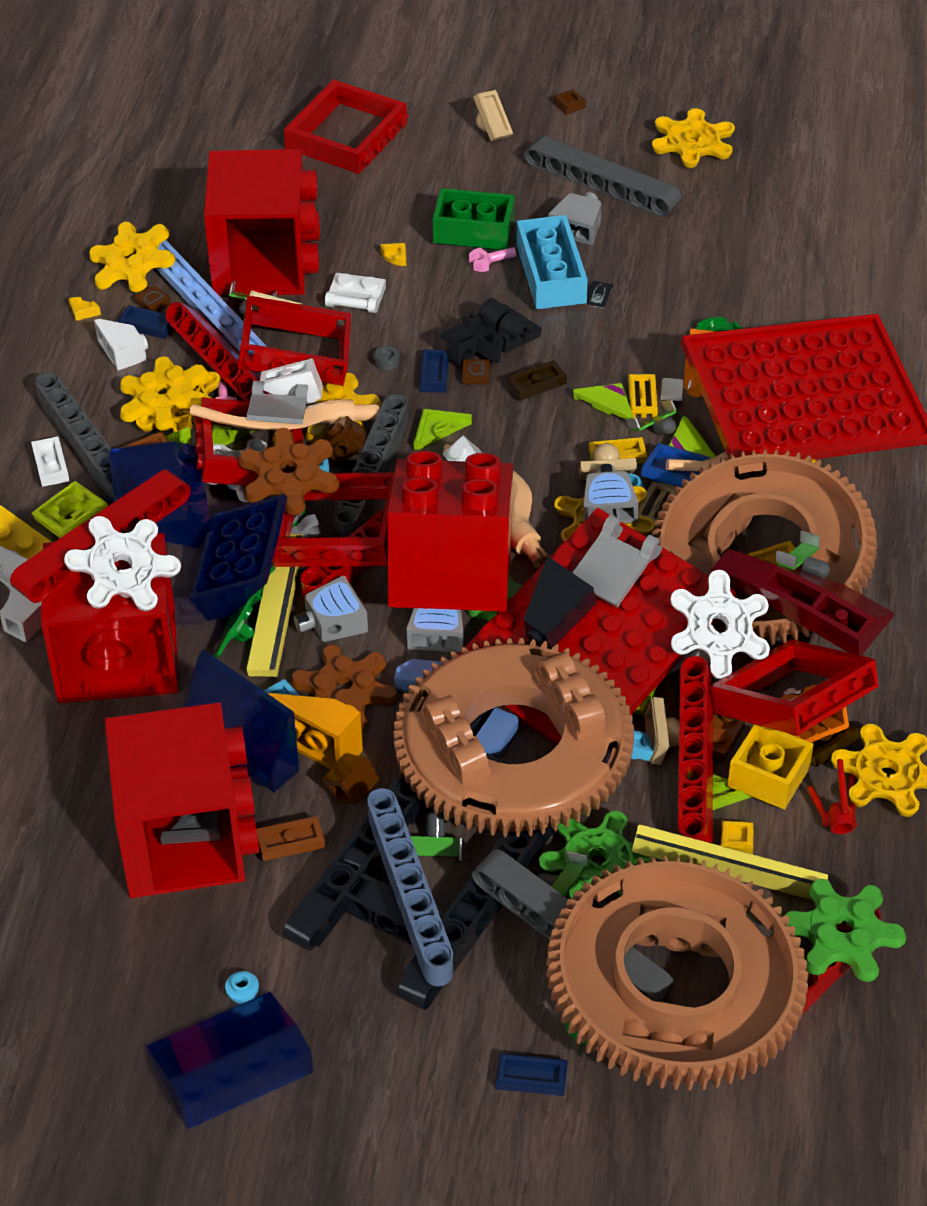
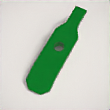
(236, 627)

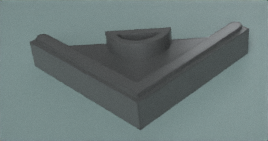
(194, 828)

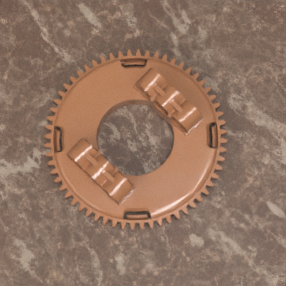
(718, 506)
(450, 764)
(684, 911)

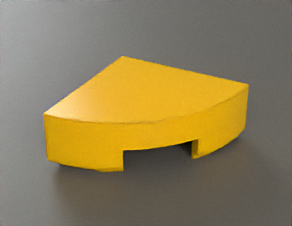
(394, 253)
(83, 309)

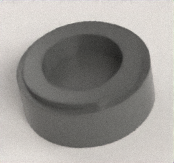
(386, 358)

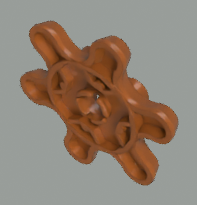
(295, 485)
(342, 670)

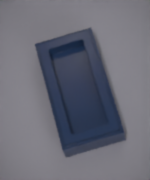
(146, 321)
(434, 371)
(531, 1074)

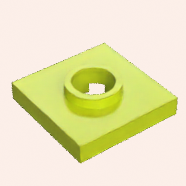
(71, 499)

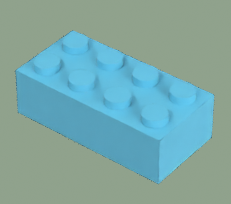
(551, 262)

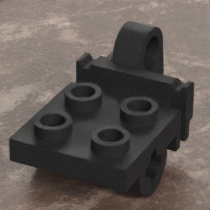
(489, 333)

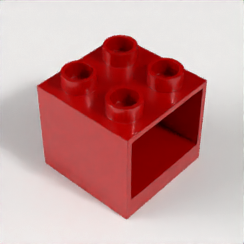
(261, 221)
(450, 533)
(111, 648)
(171, 768)

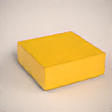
(737, 835)

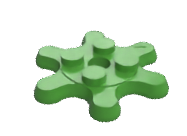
(602, 841)
(852, 947)

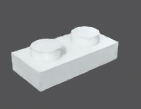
(50, 461)

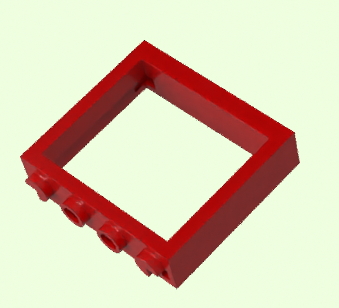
(299, 136)
(297, 319)
(225, 468)
(339, 551)
(849, 680)

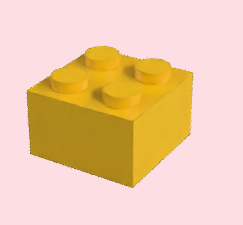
(770, 765)

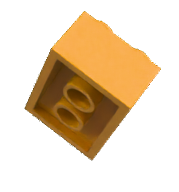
(324, 727)

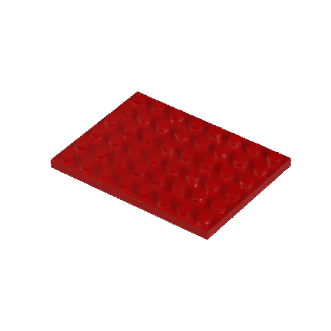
(807, 388)
(624, 641)

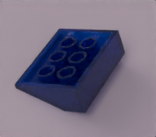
(139, 463)
(237, 556)
(265, 721)
(231, 1059)

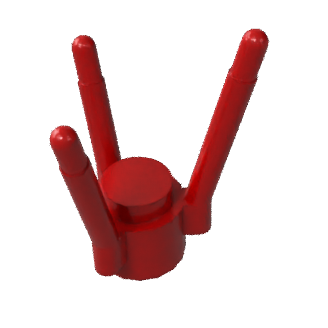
(841, 814)

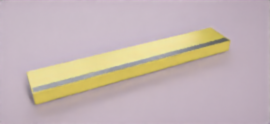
(272, 621)
(753, 868)

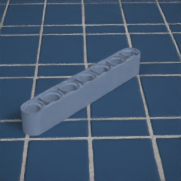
(404, 869)

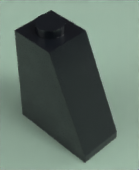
(557, 604)

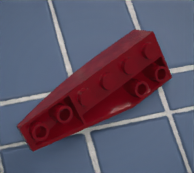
(809, 600)

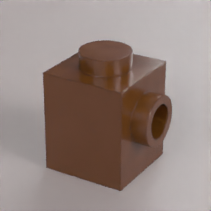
(345, 438)
(351, 779)

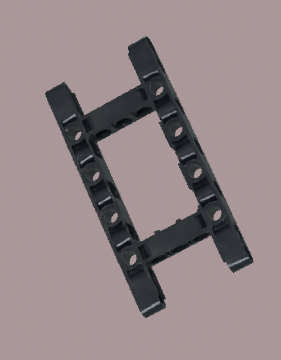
(351, 890)

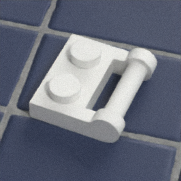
(356, 292)

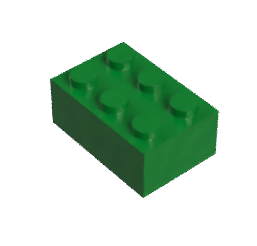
(473, 219)

